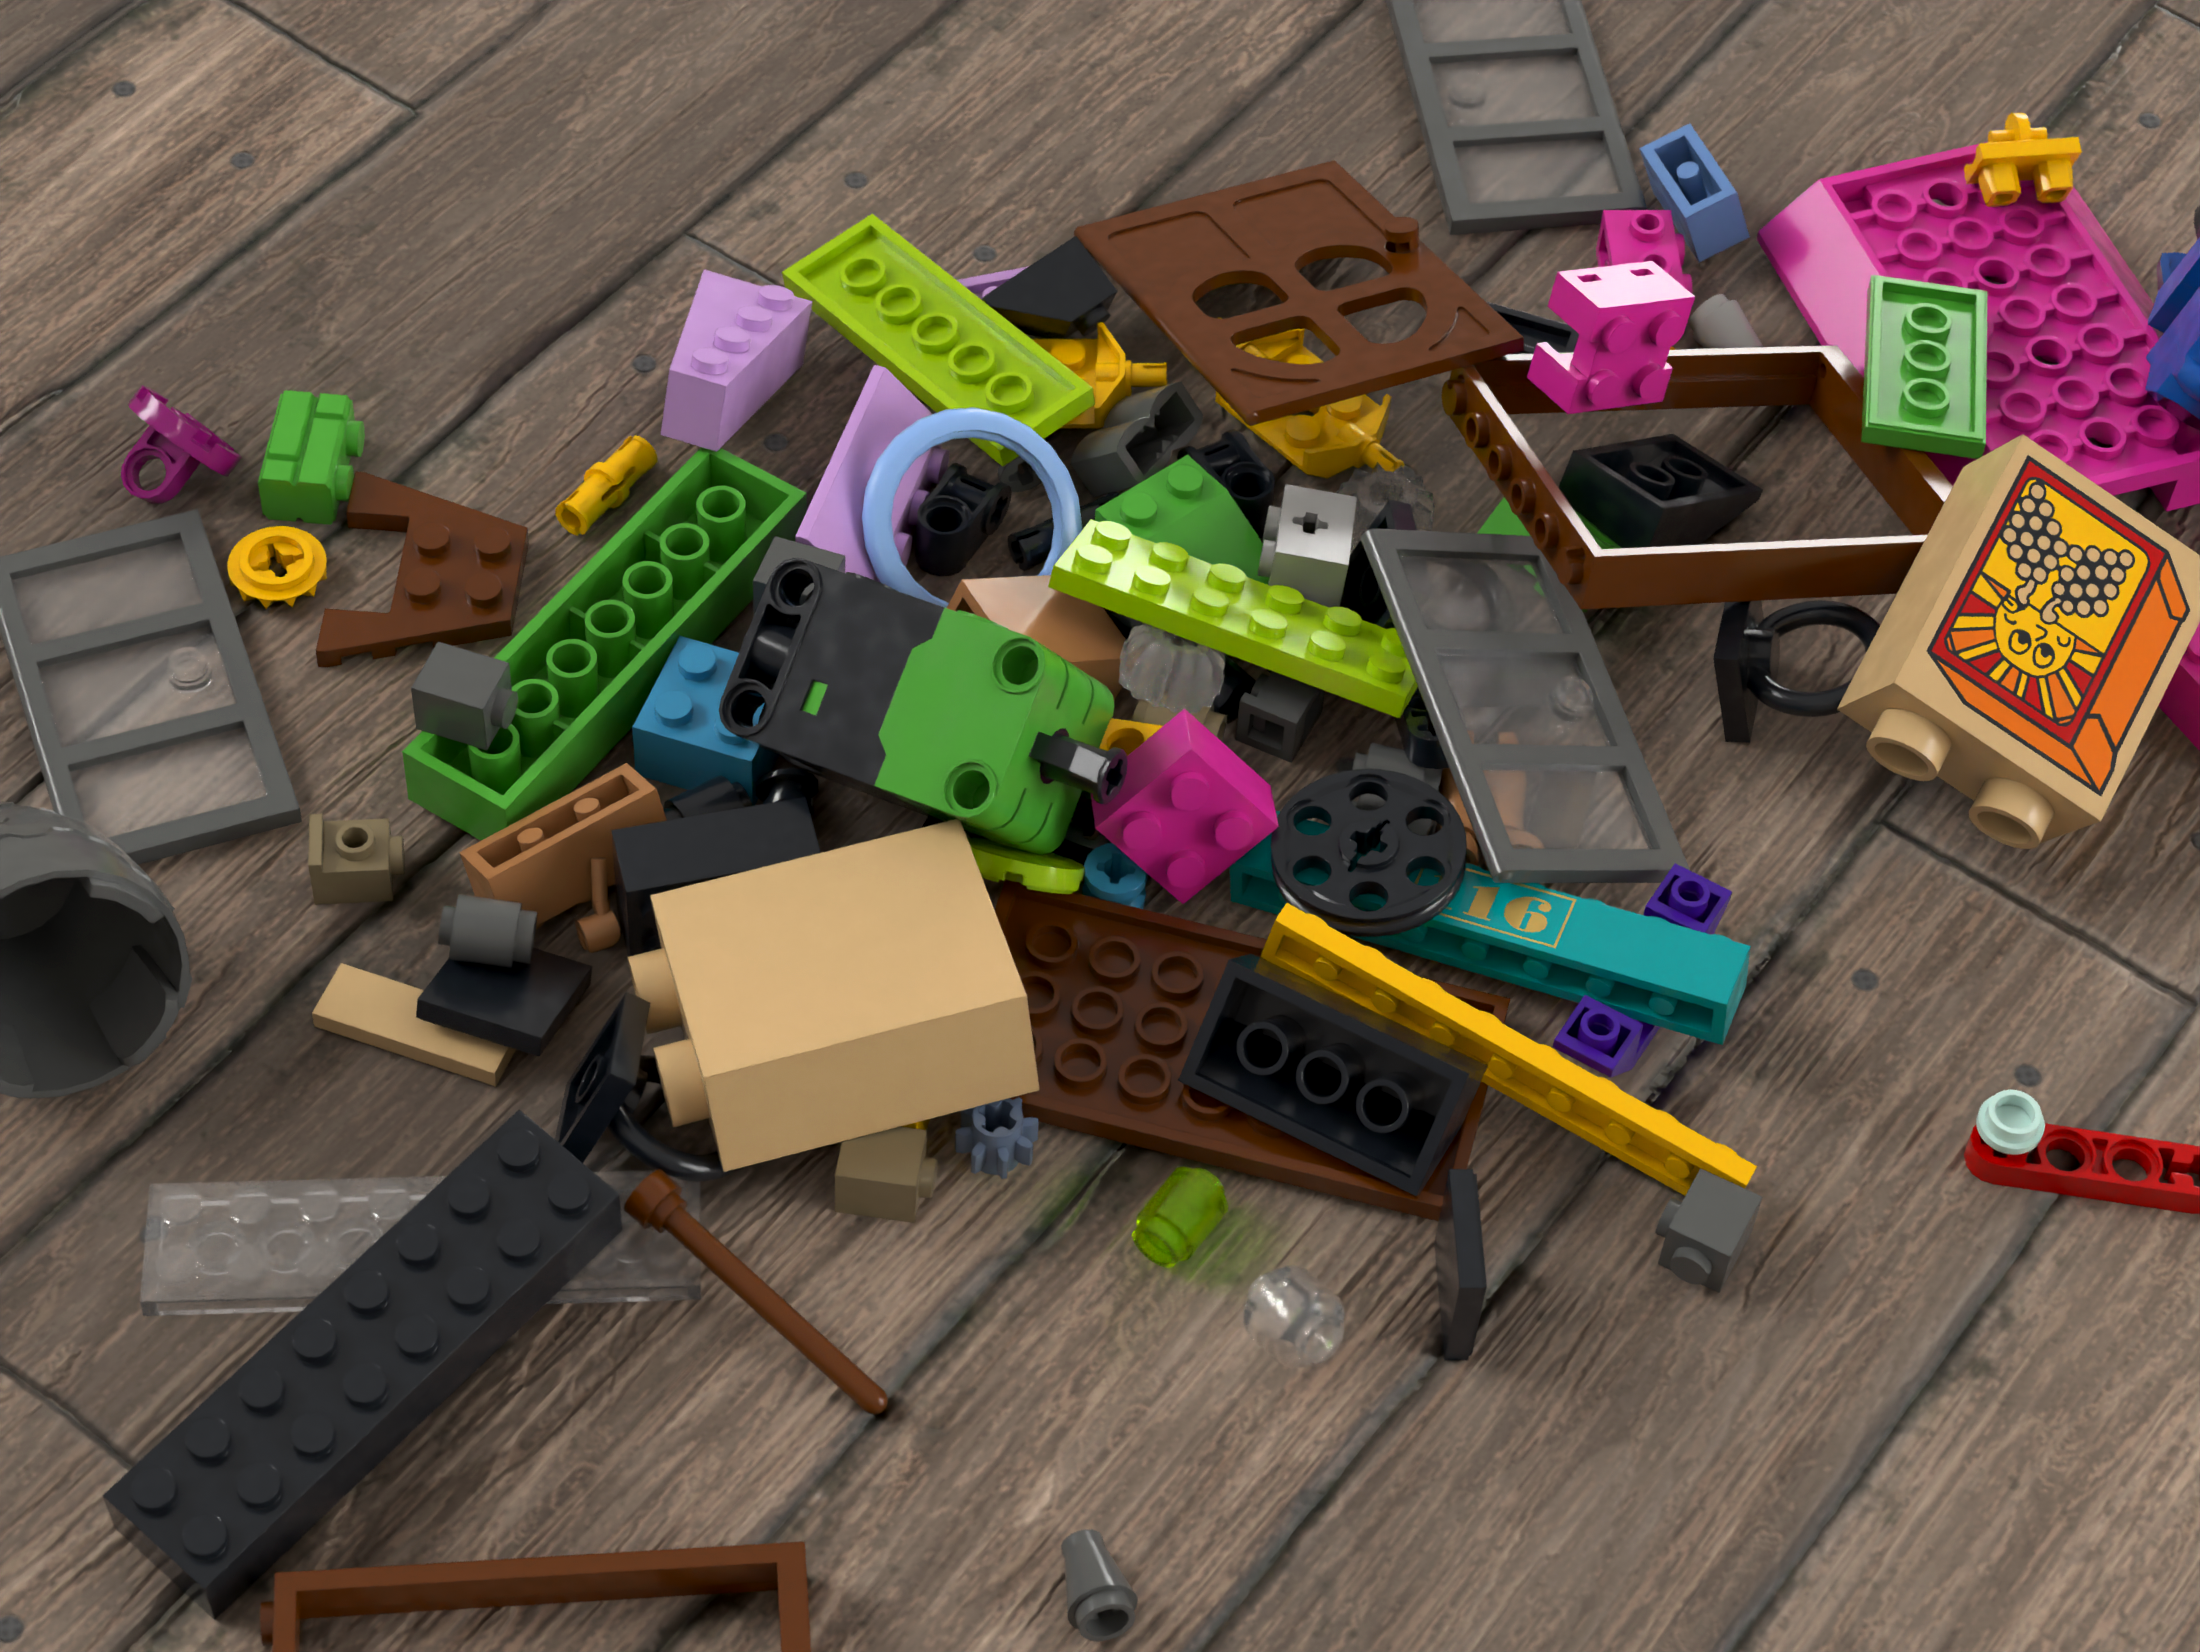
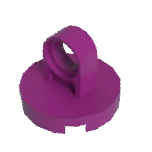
(177, 441)

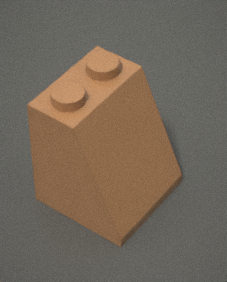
(1058, 621)

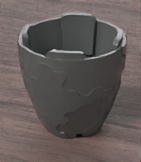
(84, 957)

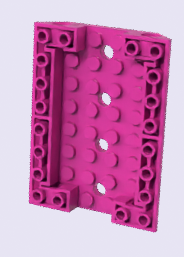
(2061, 301)

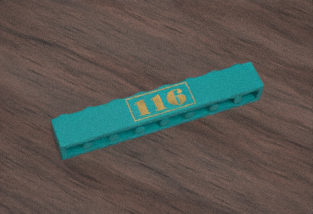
(1550, 944)

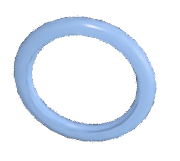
(941, 428)

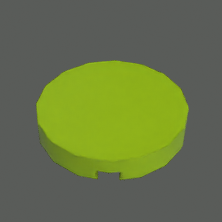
(1037, 872)

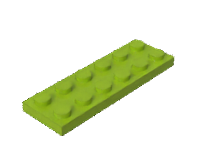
(935, 332)
(1237, 615)

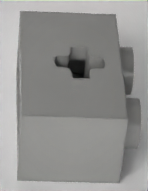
(1309, 543)

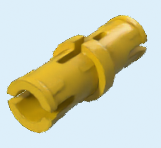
(606, 485)

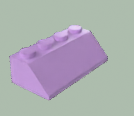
(837, 506)

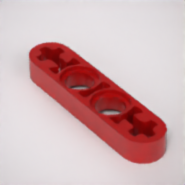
(2096, 1173)

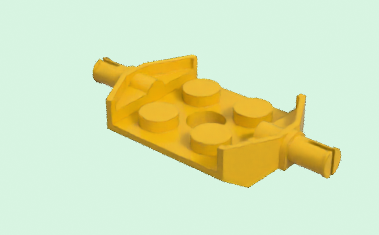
(1105, 369)
(1336, 435)

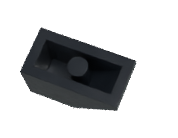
(1056, 294)

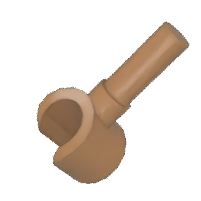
(601, 928)

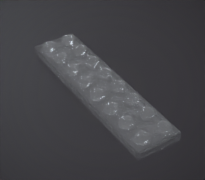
(290, 1239)

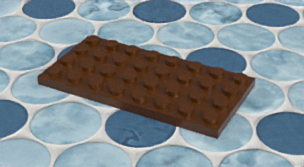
(1114, 1021)

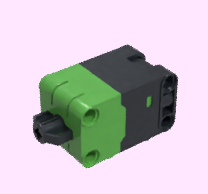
(922, 706)

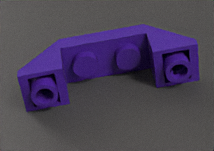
(1611, 1039)

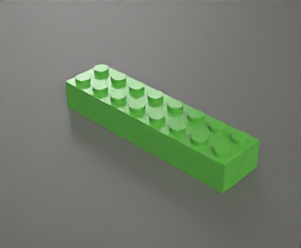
(604, 639)

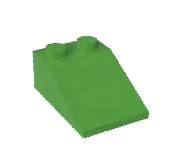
(1191, 511)

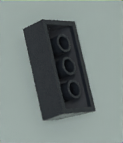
(1331, 1072)

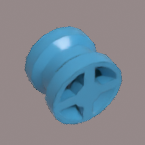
(1127, 878)

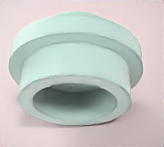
(2011, 1122)

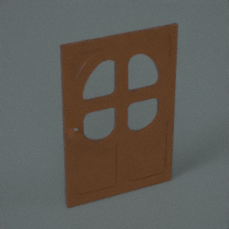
(1263, 238)

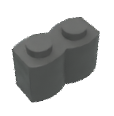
(1136, 439)

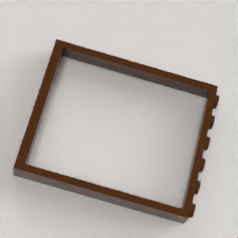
(1600, 578)
(543, 1582)

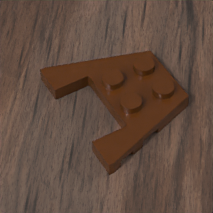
(453, 579)

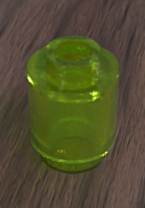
(1180, 1216)

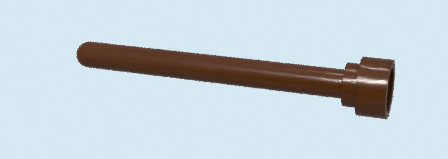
(659, 1205)

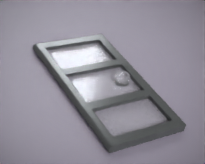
(1514, 113)
(142, 689)
(1523, 710)

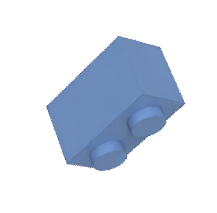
(1695, 191)

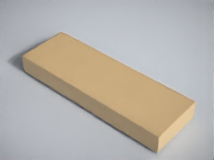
(385, 1016)

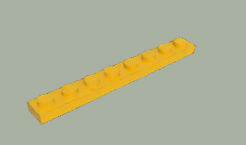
(1516, 1065)

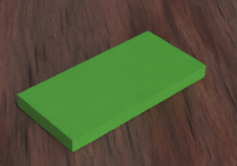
(1925, 367)

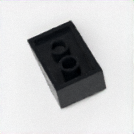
(1655, 491)

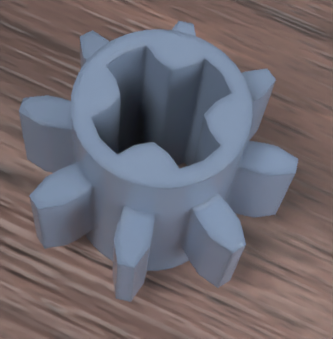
(997, 1136)

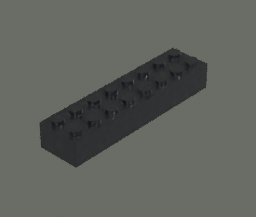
(364, 1364)

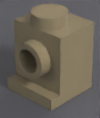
(353, 860)

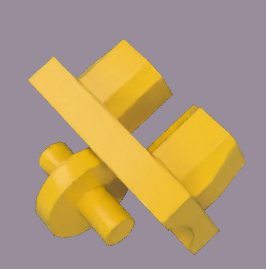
(2022, 155)

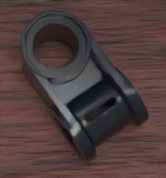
(1240, 472)
(957, 520)

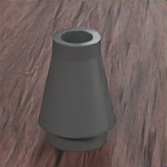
(1096, 1590)

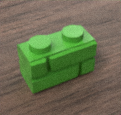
(309, 457)

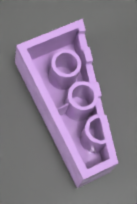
(732, 357)

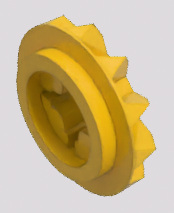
(293, 548)

